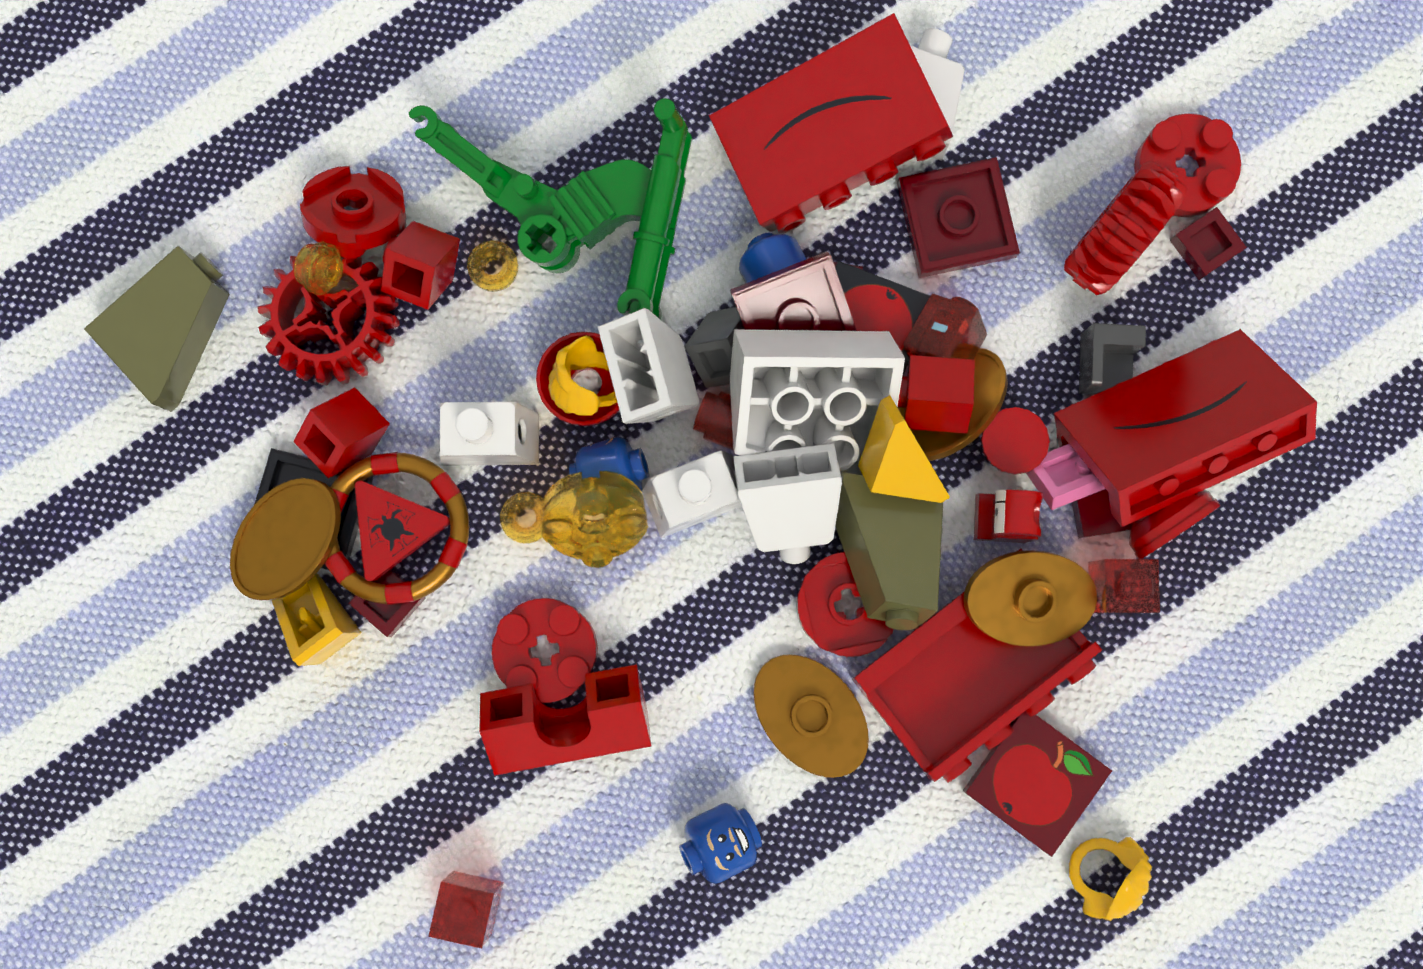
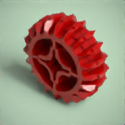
(1125, 228)
(291, 332)

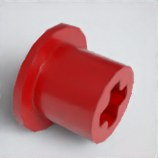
(1015, 441)

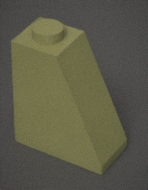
(163, 325)
(891, 552)

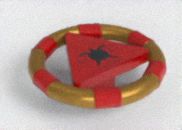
(397, 527)

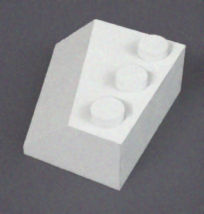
(810, 389)

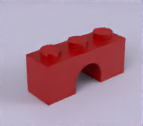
(528, 735)

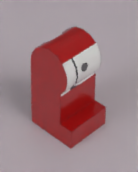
(1008, 516)

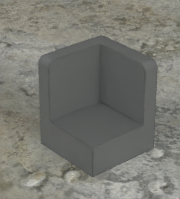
(712, 346)
(1108, 355)

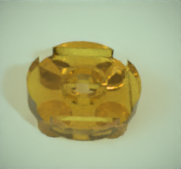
(600, 539)

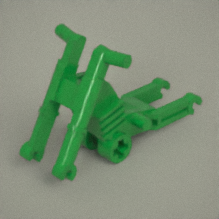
(588, 205)

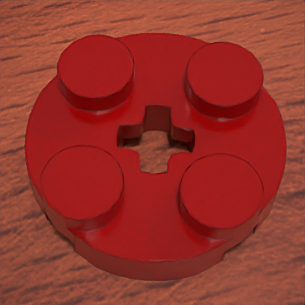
(1209, 144)
(375, 196)
(562, 625)
(830, 628)

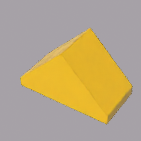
(895, 461)
(314, 623)

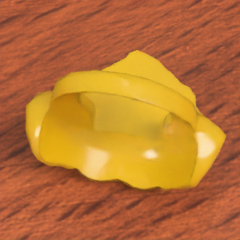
(565, 391)
(1132, 889)

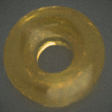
(485, 253)
(318, 267)
(511, 511)

